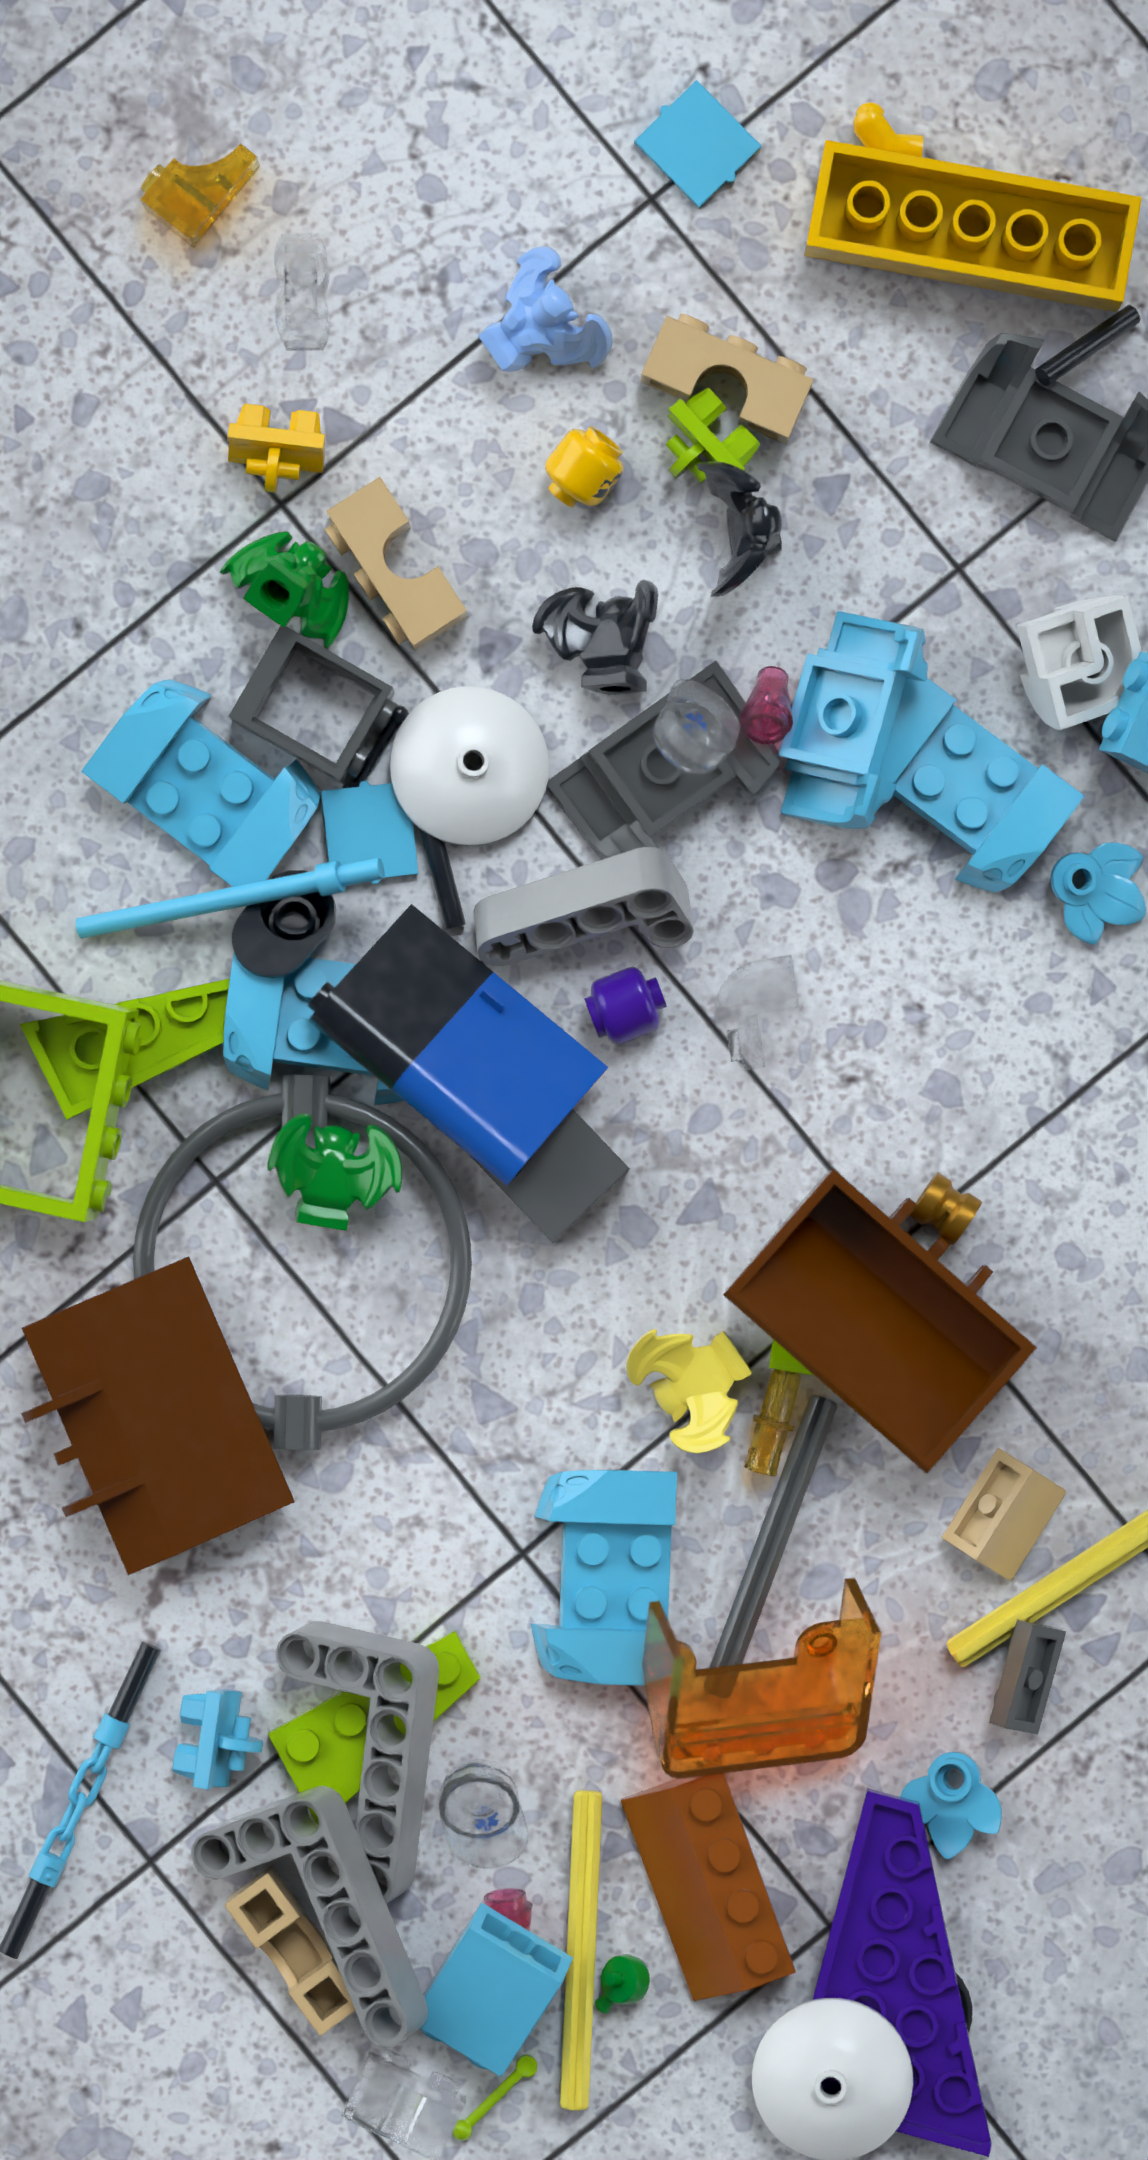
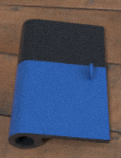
(457, 1044)

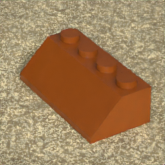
(708, 1886)

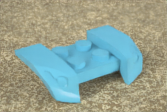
(846, 719)
(202, 785)
(973, 787)
(271, 1024)
(610, 1570)

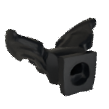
(751, 523)
(607, 644)

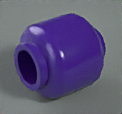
(625, 1005)

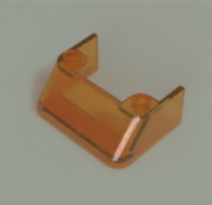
(766, 1709)

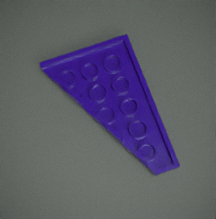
(896, 1958)

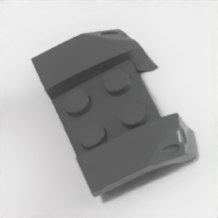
(1048, 436)
(630, 792)

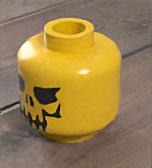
(584, 467)

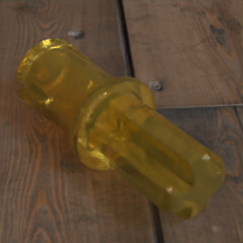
(773, 1423)

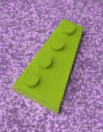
(171, 1032)
(329, 1739)

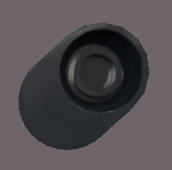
(282, 933)

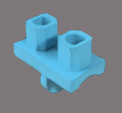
(221, 1742)

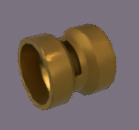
(945, 1208)

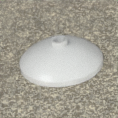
(445, 795)
(839, 2042)

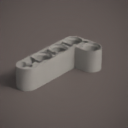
(585, 904)

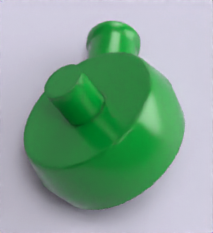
(623, 1982)

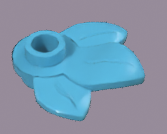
(1106, 892)
(952, 1811)

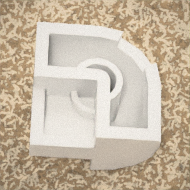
(1078, 659)

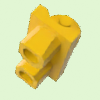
(273, 450)

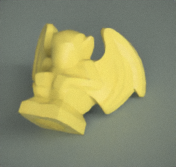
(694, 1381)

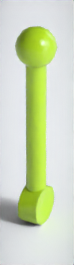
(525, 2067)

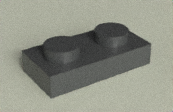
(1027, 1677)

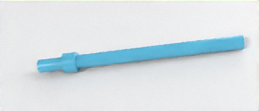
(326, 879)

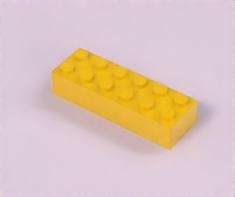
(973, 226)

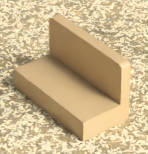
(1004, 1514)

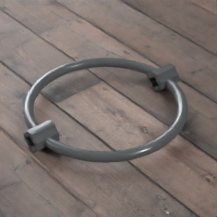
(300, 1418)

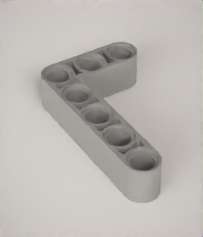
(384, 1742)
(331, 1898)

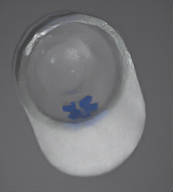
(695, 728)
(482, 1814)

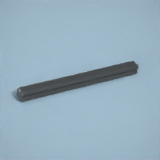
(775, 1532)

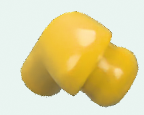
(877, 133)

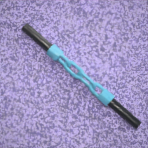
(109, 1735)

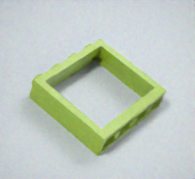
(111, 1093)

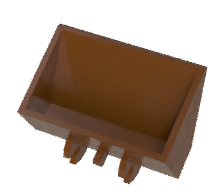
(880, 1319)
(156, 1416)

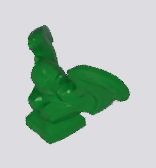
(291, 585)
(331, 1173)

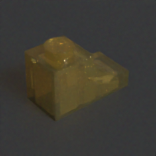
(195, 196)

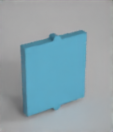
(697, 144)
(369, 825)

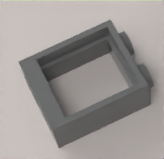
(266, 678)

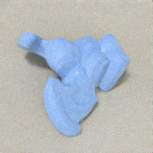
(542, 320)

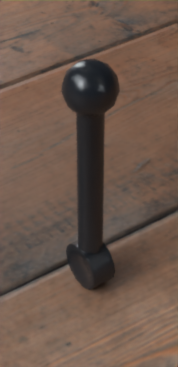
(395, 721)

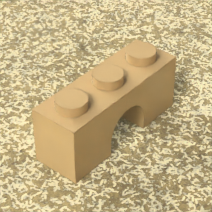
(688, 354)
(417, 606)
(296, 1947)

